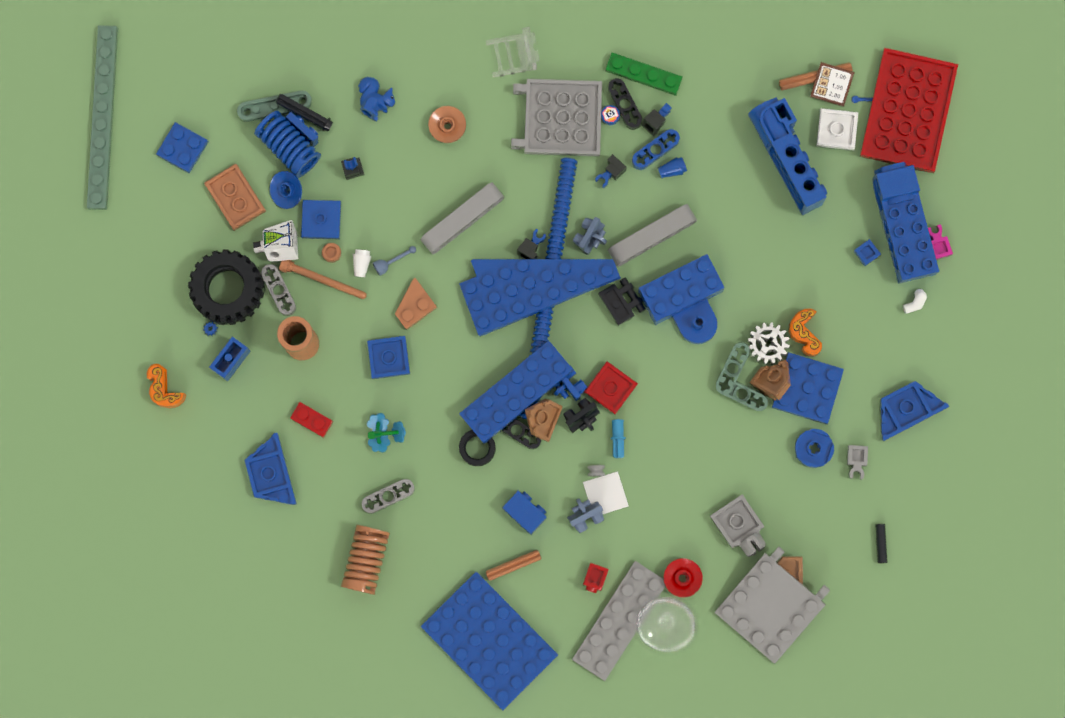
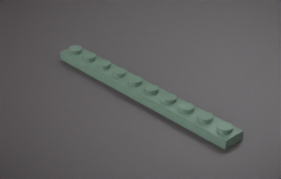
(102, 118)

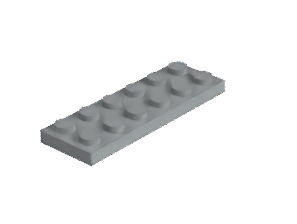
(618, 621)

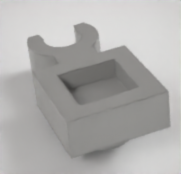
(857, 457)

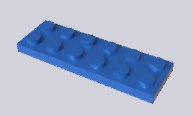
(516, 392)

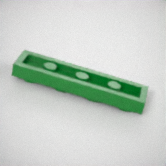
(644, 73)

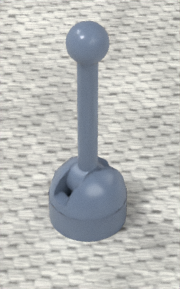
(381, 266)

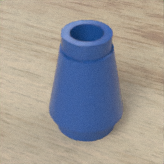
(673, 168)

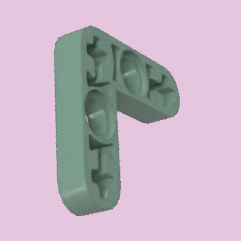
(735, 385)

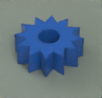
(212, 331)

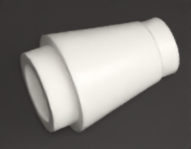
(361, 262)

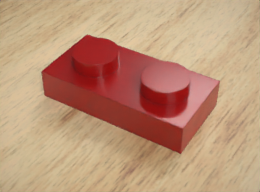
(311, 419)

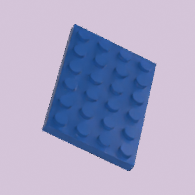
(489, 640)

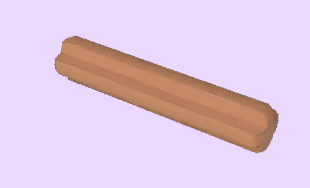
(513, 565)

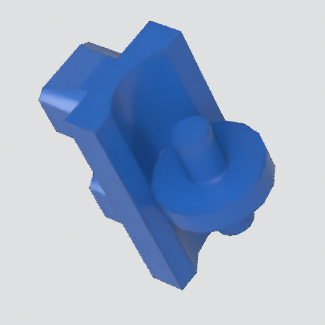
(575, 390)

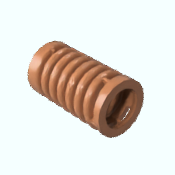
(295, 325)
(364, 558)

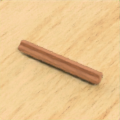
(806, 78)

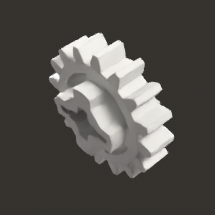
(776, 348)

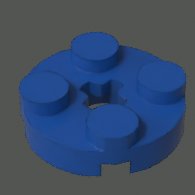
(823, 442)

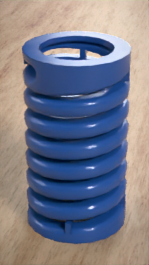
(287, 144)

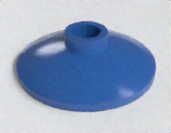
(280, 189)

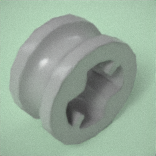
(596, 470)

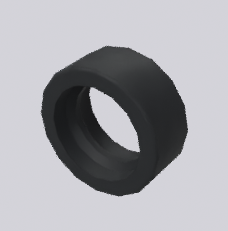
(471, 461)

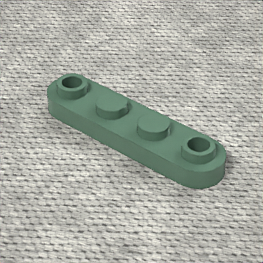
(263, 107)

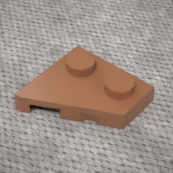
(414, 305)

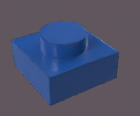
(867, 252)

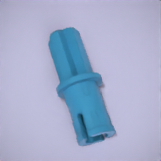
(618, 438)

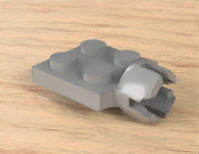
(740, 526)

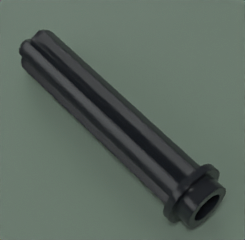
(304, 112)

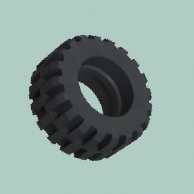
(205, 273)

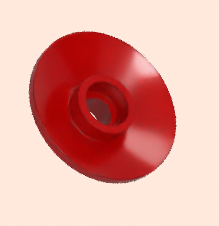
(690, 571)

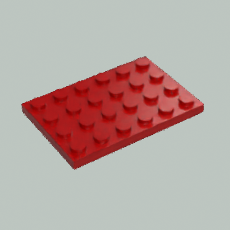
(909, 110)

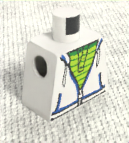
(279, 242)

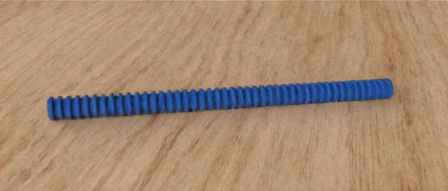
(555, 245)

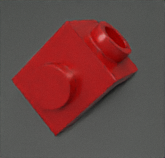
(595, 578)

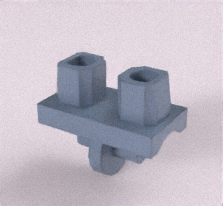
(592, 237)
(584, 511)

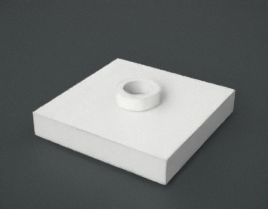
(837, 129)

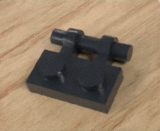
(616, 303)

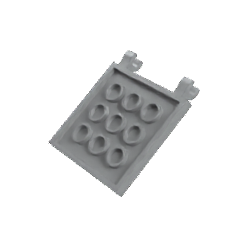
(561, 117)
(771, 607)

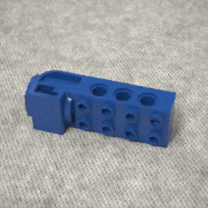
(780, 142)
(904, 222)

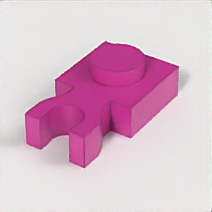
(940, 244)

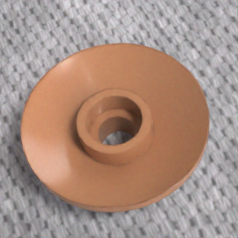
(443, 116)

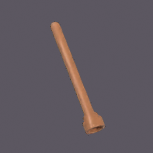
(289, 265)

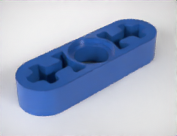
(641, 153)

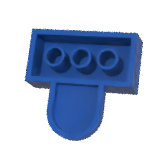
(685, 298)

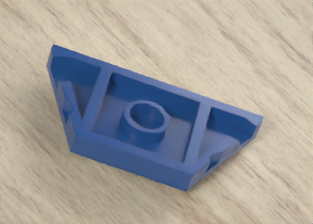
(907, 408)
(270, 473)

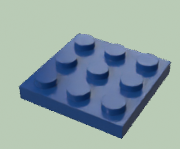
(811, 389)

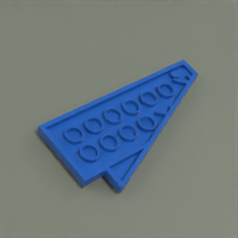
(522, 287)

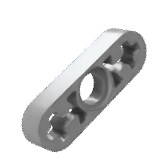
(277, 275)
(377, 507)

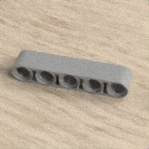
(462, 218)
(652, 235)

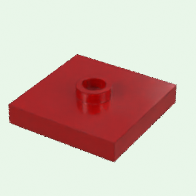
(611, 388)

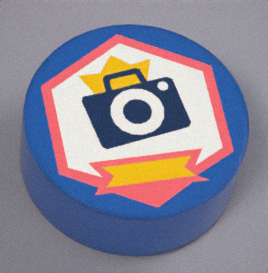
(610, 115)

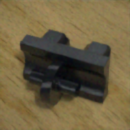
(584, 418)

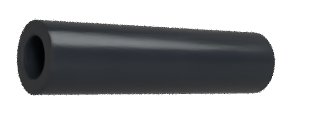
(881, 543)

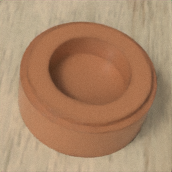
(331, 252)

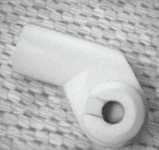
(918, 302)

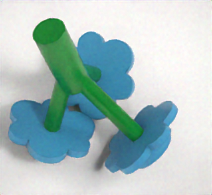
(379, 436)

